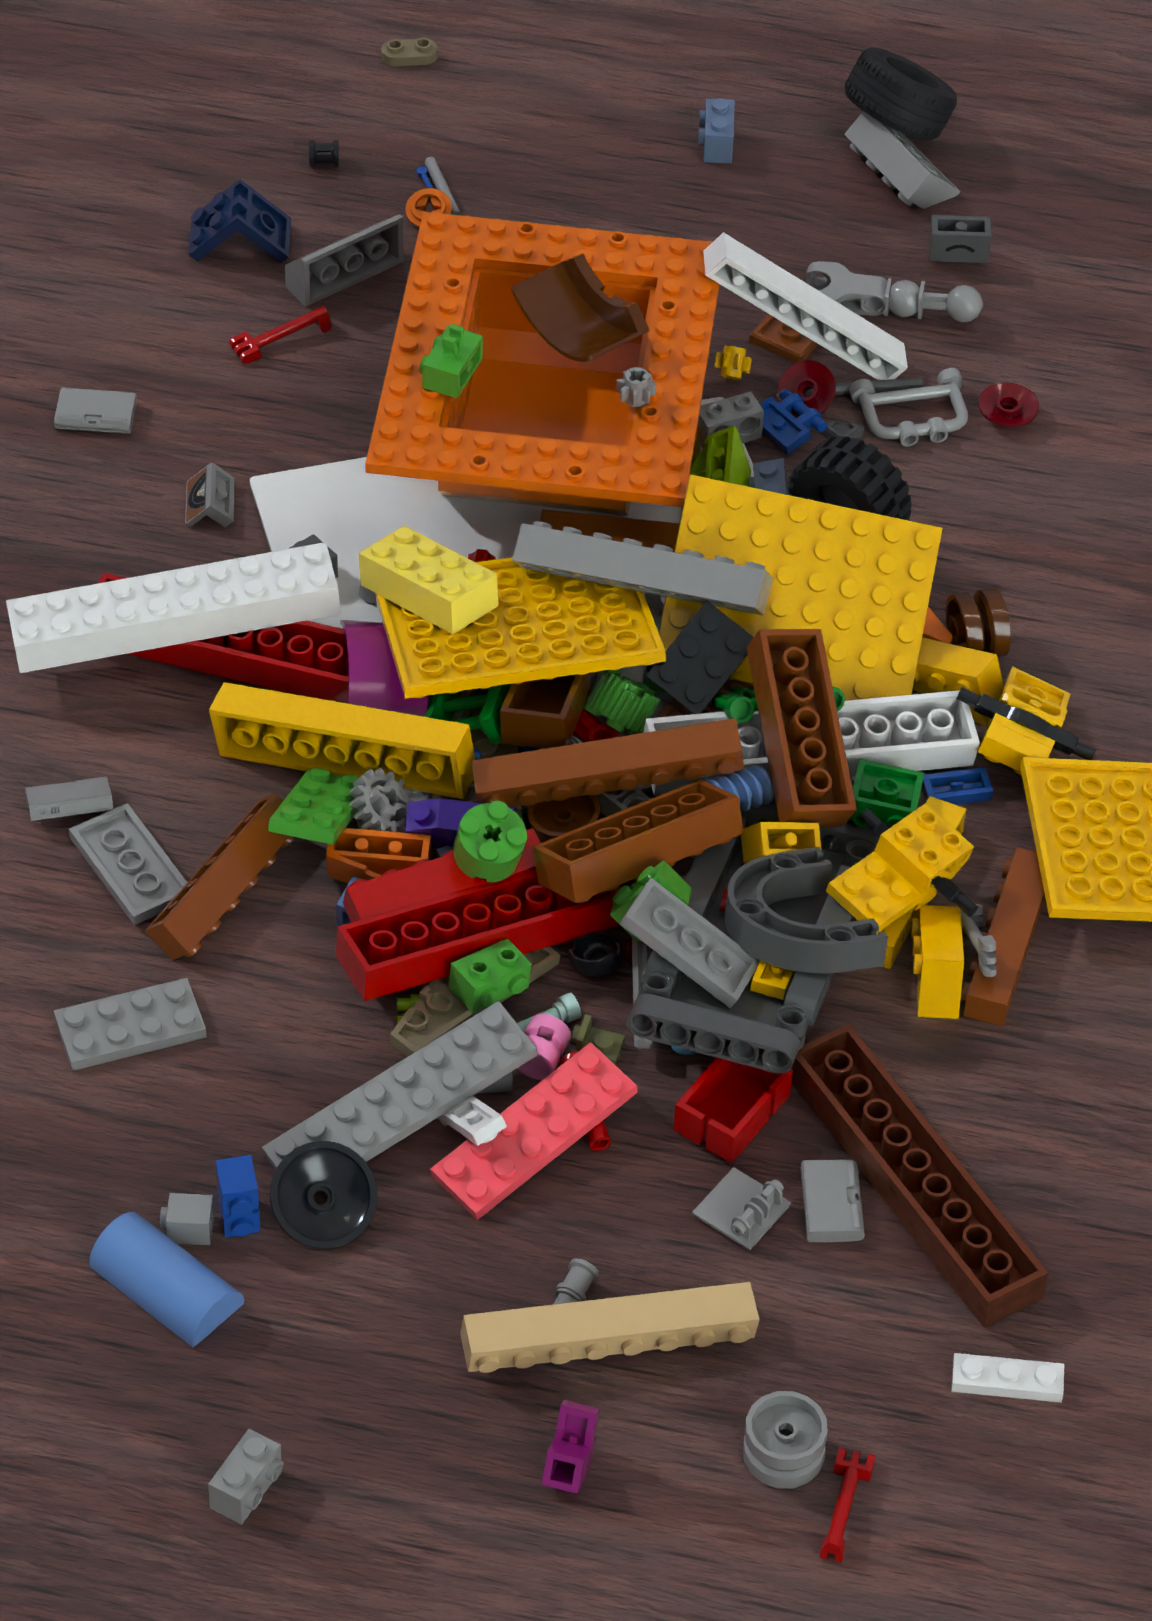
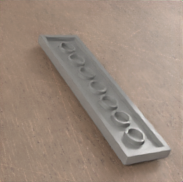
(416, 1088)

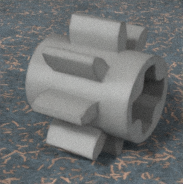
(636, 387)

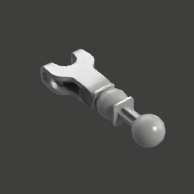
(877, 296)

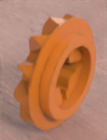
(420, 201)

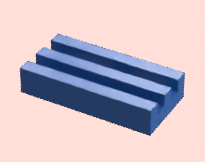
(958, 791)

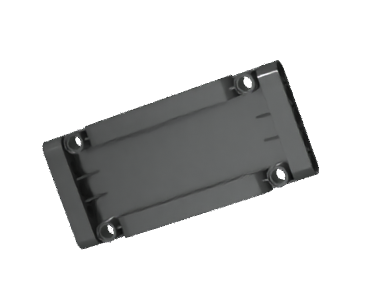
(757, 1027)

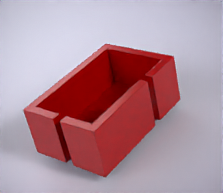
(730, 1106)

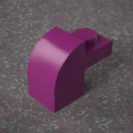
(572, 1447)

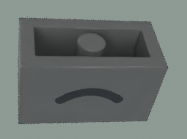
(959, 239)

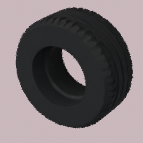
(900, 94)

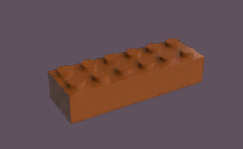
(801, 727)
(641, 836)

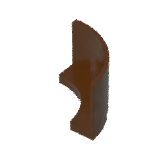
(575, 314)

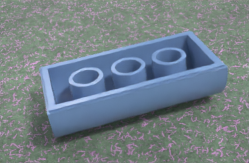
(163, 1278)

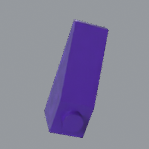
(437, 818)

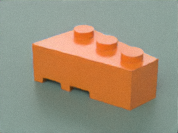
(373, 852)

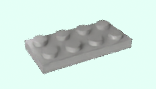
(128, 862)
(690, 942)
(129, 1024)

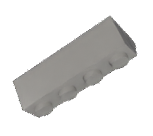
(899, 162)
(346, 261)

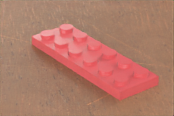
(536, 1132)

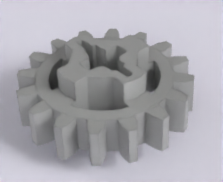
(382, 803)

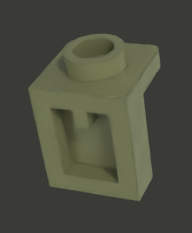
(607, 1042)

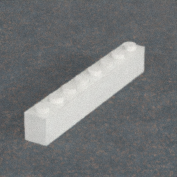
(804, 308)

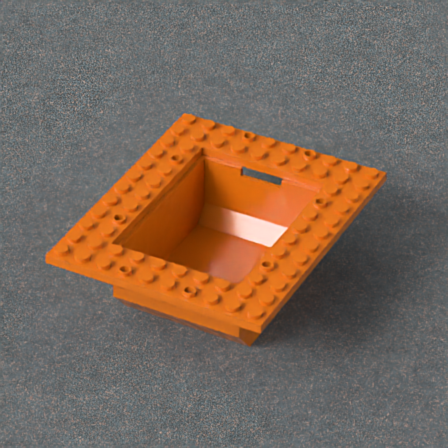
(529, 417)

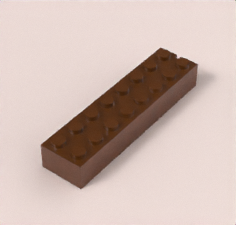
(544, 710)

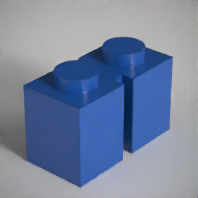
(238, 1196)

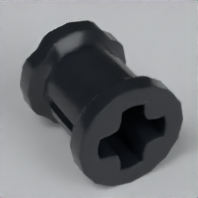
(315, 148)

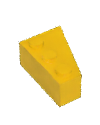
(950, 667)
(938, 961)

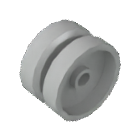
(785, 1439)

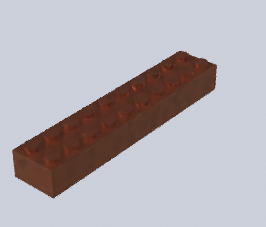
(918, 1176)

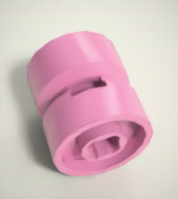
(551, 1040)

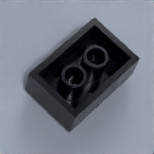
(699, 661)

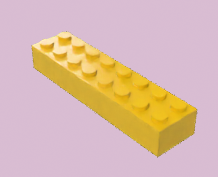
(342, 738)

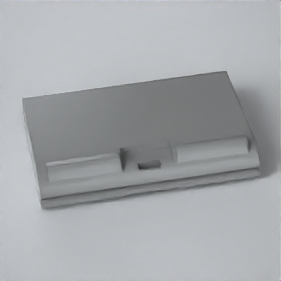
(95, 410)
(69, 798)
(832, 1201)

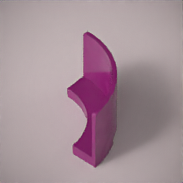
(373, 670)

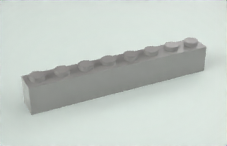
(643, 568)

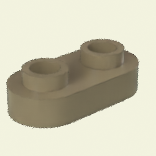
(409, 52)

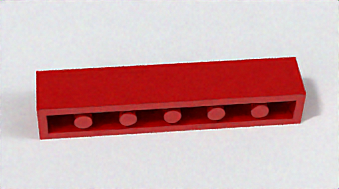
(419, 883)

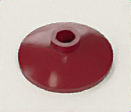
(807, 376)
(1008, 404)

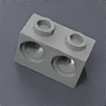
(738, 410)

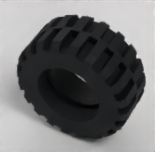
(852, 477)

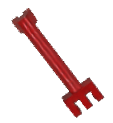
(248, 348)
(852, 1471)

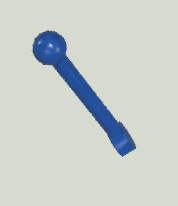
(422, 172)

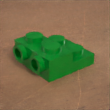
(886, 791)

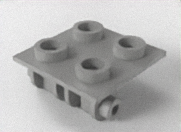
(743, 1207)

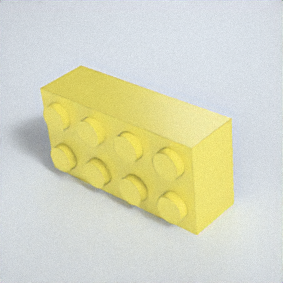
(428, 579)

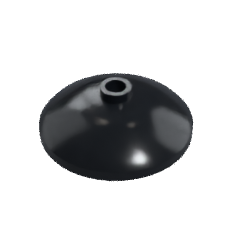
(340, 1177)

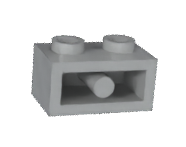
(245, 1476)

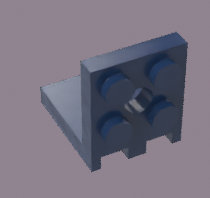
(244, 211)

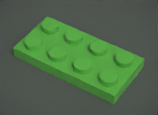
(316, 807)

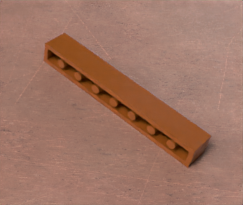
(609, 764)

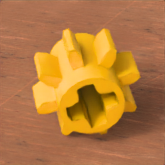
(732, 362)

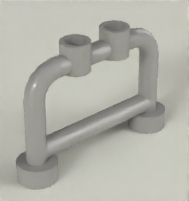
(949, 385)

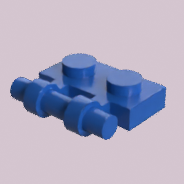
(783, 427)

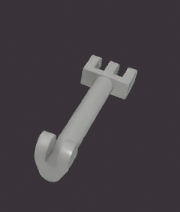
(983, 944)

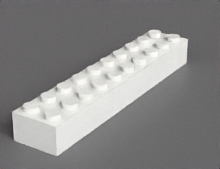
(173, 607)
(895, 731)

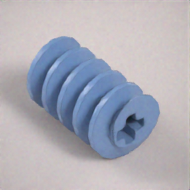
(750, 785)

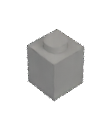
(188, 1218)

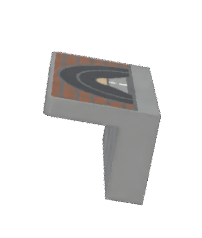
(210, 494)

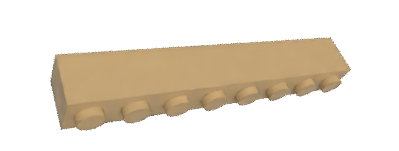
(609, 1327)

